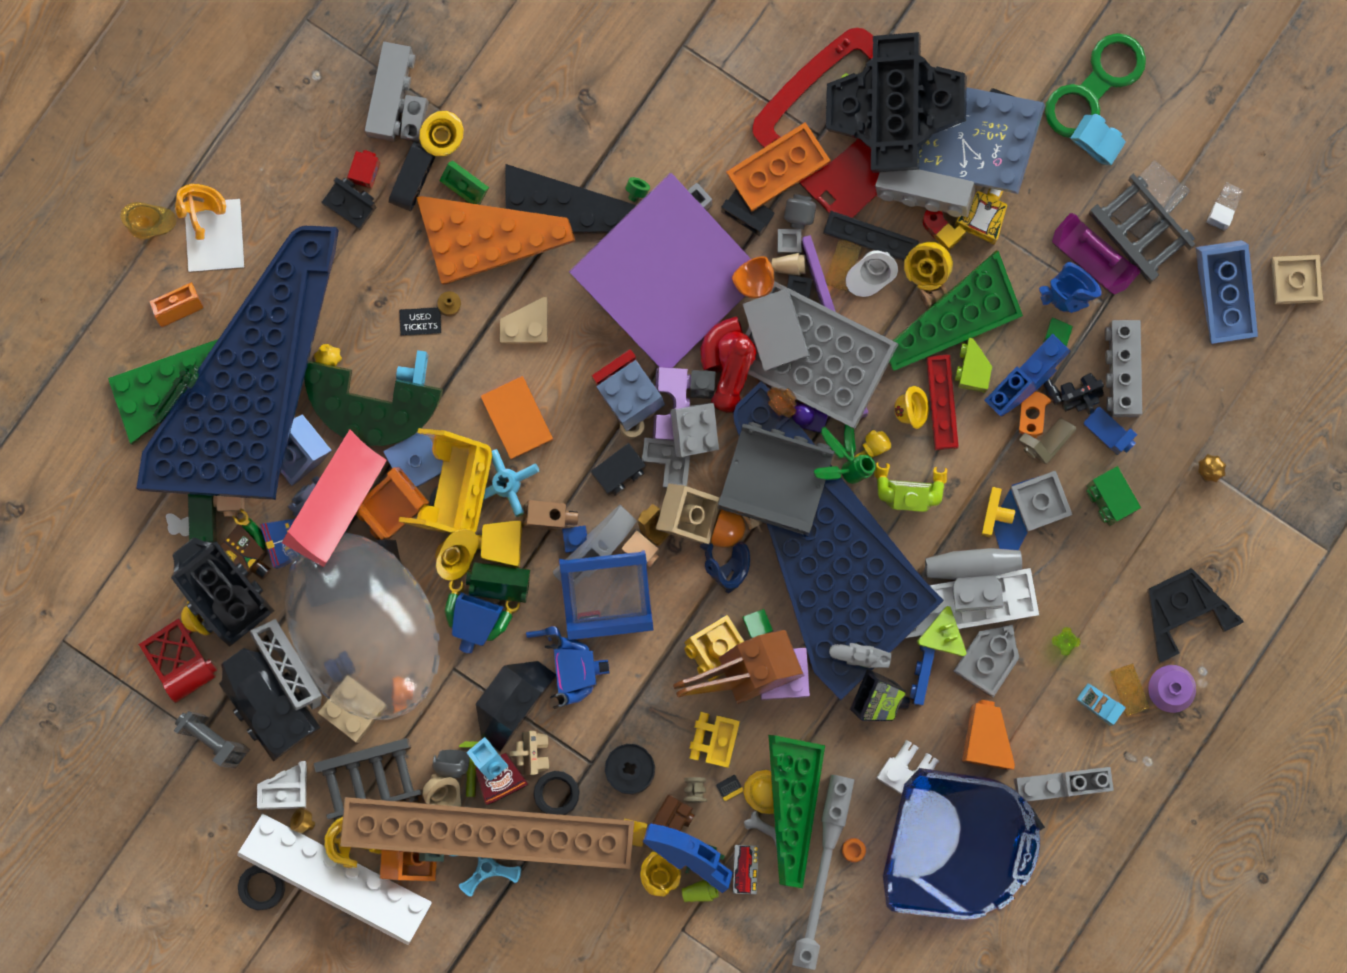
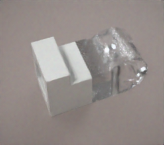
(1225, 206)

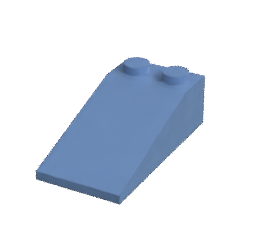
(1227, 291)

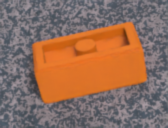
(176, 304)

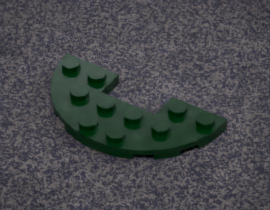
(369, 418)

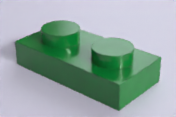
(464, 183)

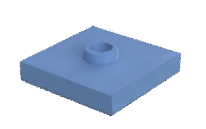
(415, 459)

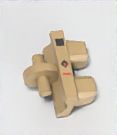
(527, 753)

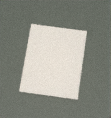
(222, 240)

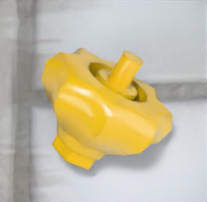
(328, 355)

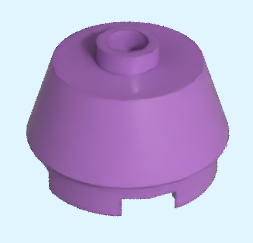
(1172, 688)

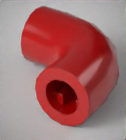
(710, 345)

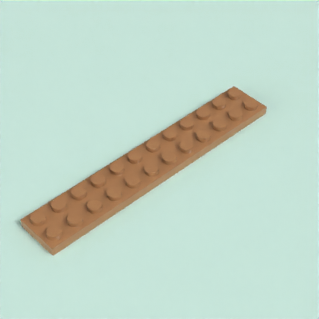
(486, 833)

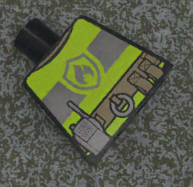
(879, 698)

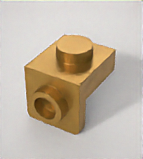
(647, 525)

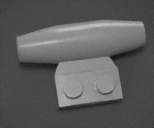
(975, 575)

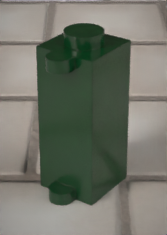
(202, 518)
(498, 582)

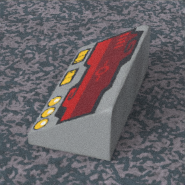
(745, 869)

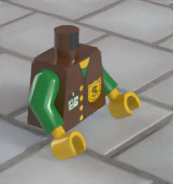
(247, 546)

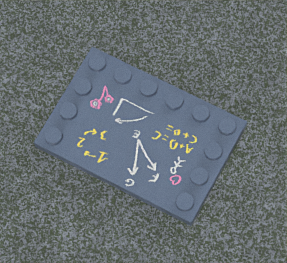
(990, 145)

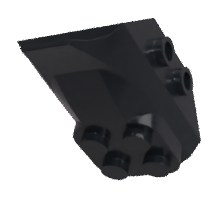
(218, 590)
(264, 704)

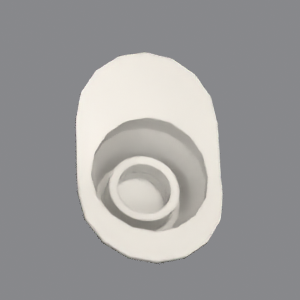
(871, 273)

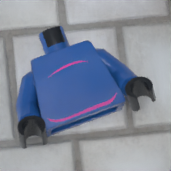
(574, 670)

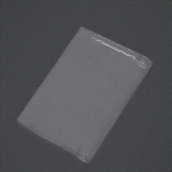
(1163, 187)

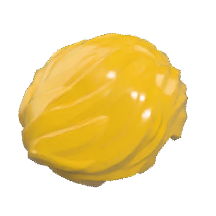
(659, 875)

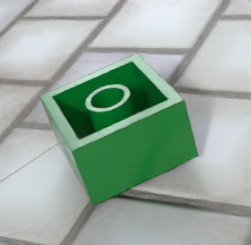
(1112, 496)

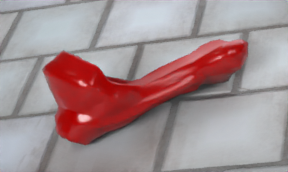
(736, 357)

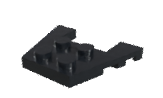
(1180, 601)

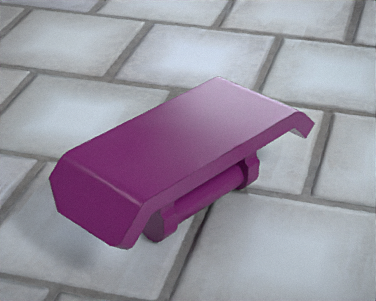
(1094, 255)

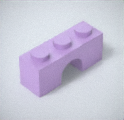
(674, 383)

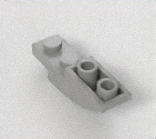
(604, 537)
(1064, 784)

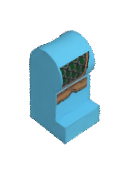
(1100, 704)

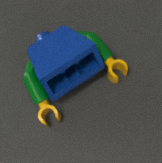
(475, 619)

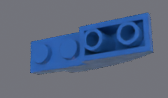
(1029, 377)
(686, 850)

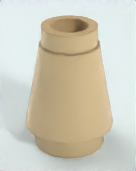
(791, 264)

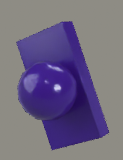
(809, 417)

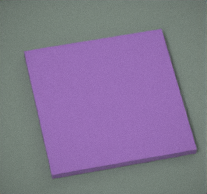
(664, 273)

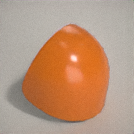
(754, 277)
(728, 530)

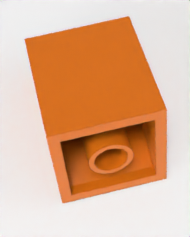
(987, 738)

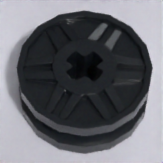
(636, 756)

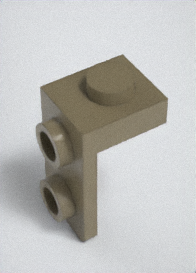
(1050, 443)

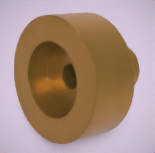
(451, 308)
(301, 821)

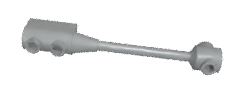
(833, 819)

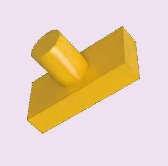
(996, 513)

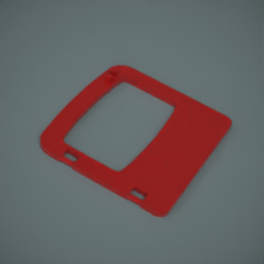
(849, 175)

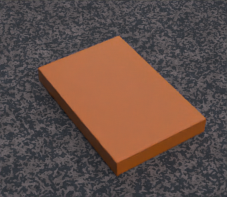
(516, 417)

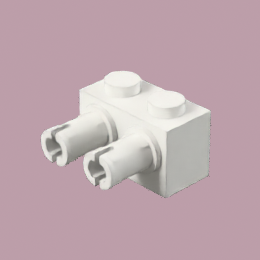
(895, 770)

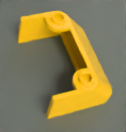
(460, 483)

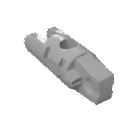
(861, 655)

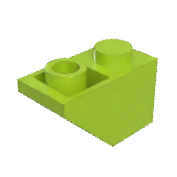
(975, 368)

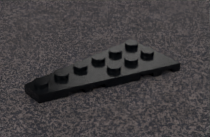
(543, 195)

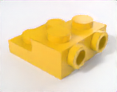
(711, 644)

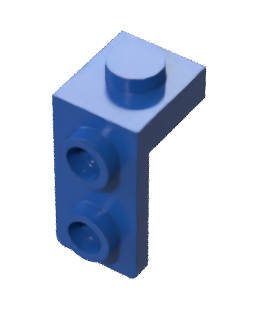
(1110, 431)

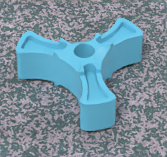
(486, 868)

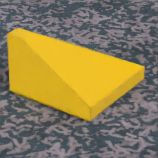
(638, 833)

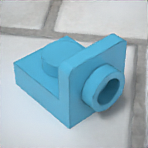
(487, 759)

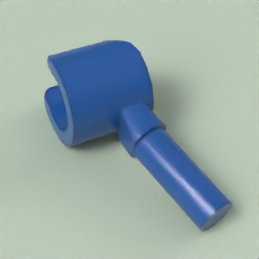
(548, 631)

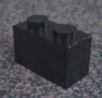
(618, 470)

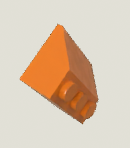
(406, 866)

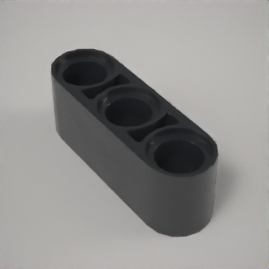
(411, 177)

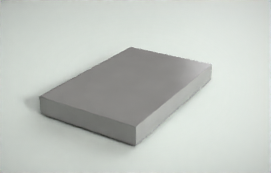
(776, 329)

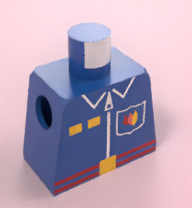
(274, 534)

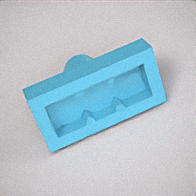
(416, 374)

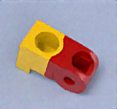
(942, 230)

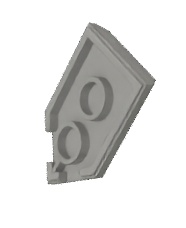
(989, 659)

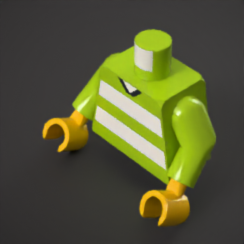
(910, 495)

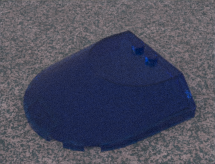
(959, 846)

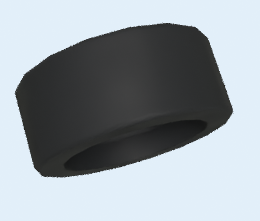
(538, 791)
(249, 901)

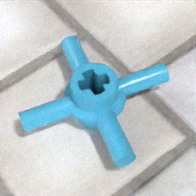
(513, 484)

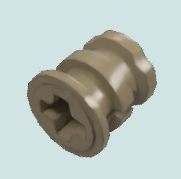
(694, 790)

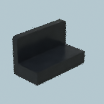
(739, 212)

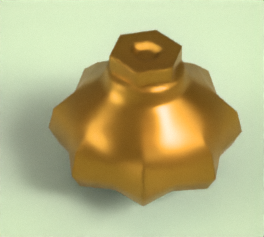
(1212, 468)

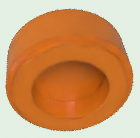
(853, 850)

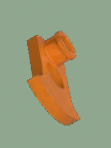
(1038, 402)

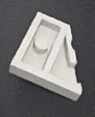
(284, 790)

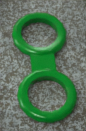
(1097, 82)

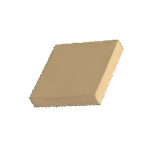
(1297, 279)

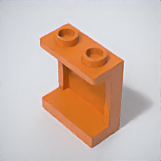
(388, 502)

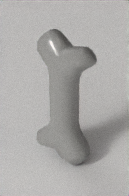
(756, 823)

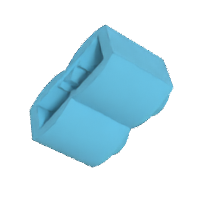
(1098, 139)

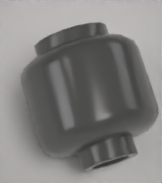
(800, 211)

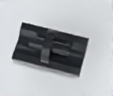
(1083, 397)

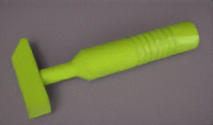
(471, 773)

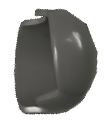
(451, 763)

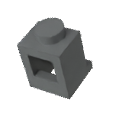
(702, 384)

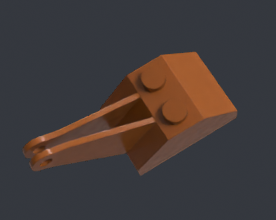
(750, 668)

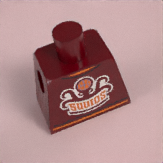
(502, 785)

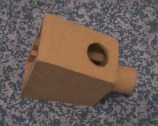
(537, 515)

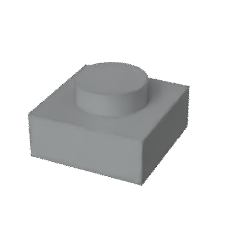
(789, 241)

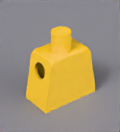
(501, 543)

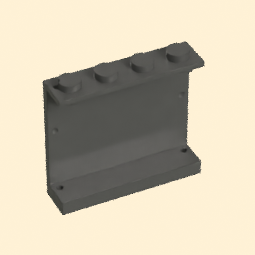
(775, 478)

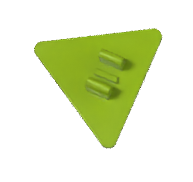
(943, 634)

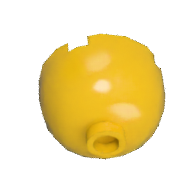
(928, 265)

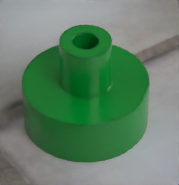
(637, 188)

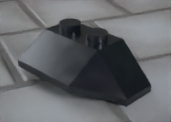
(511, 700)

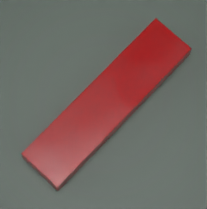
(942, 402)

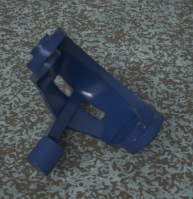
(738, 564)

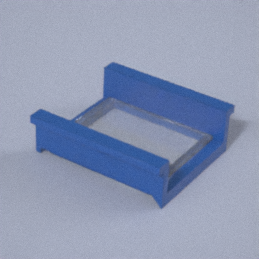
(606, 595)

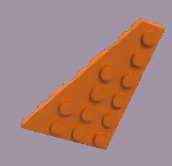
(482, 237)

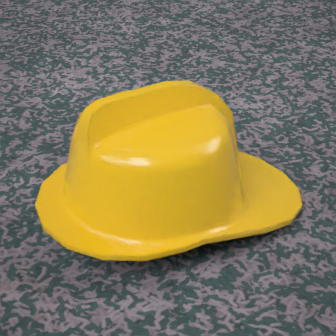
(456, 553)

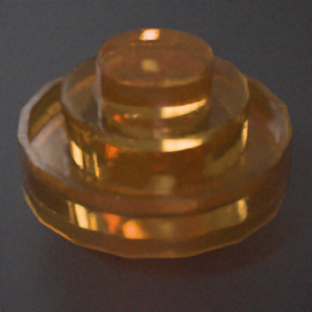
(782, 401)

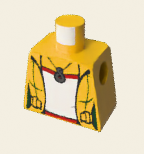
(984, 216)

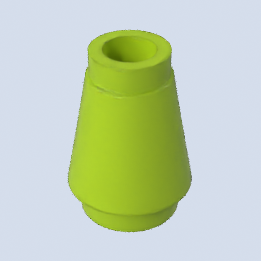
(699, 892)

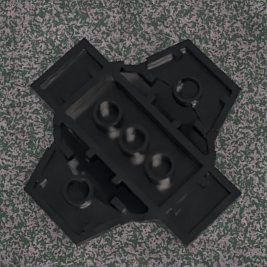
(896, 102)

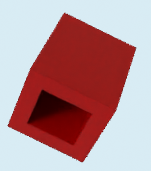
(364, 169)

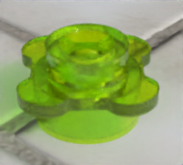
(1073, 641)

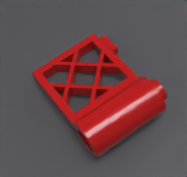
(187, 677)

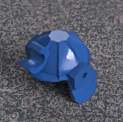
(1070, 289)

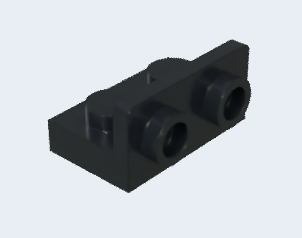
(349, 203)

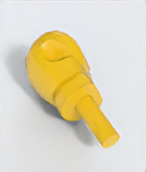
(875, 444)

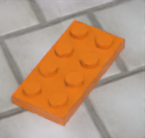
(778, 167)

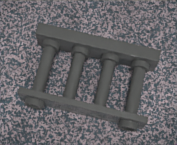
(1133, 250)
(227, 753)
(375, 756)

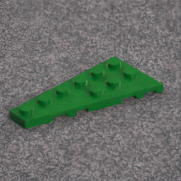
(967, 310)
(795, 788)

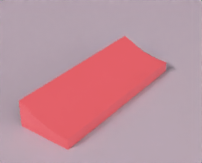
(334, 500)

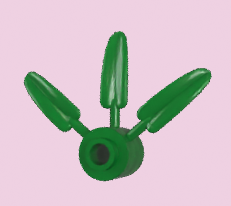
(855, 468)

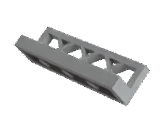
(290, 662)

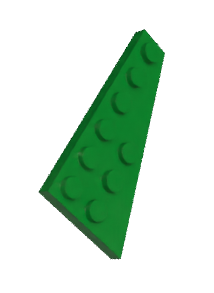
(143, 388)

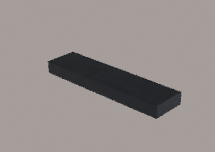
(868, 236)

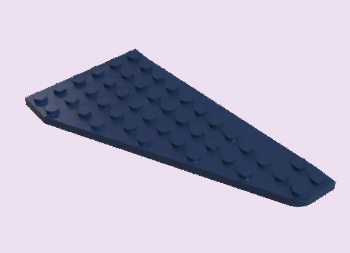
(239, 414)
(845, 575)

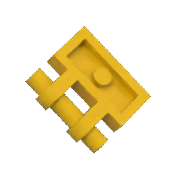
(721, 743)

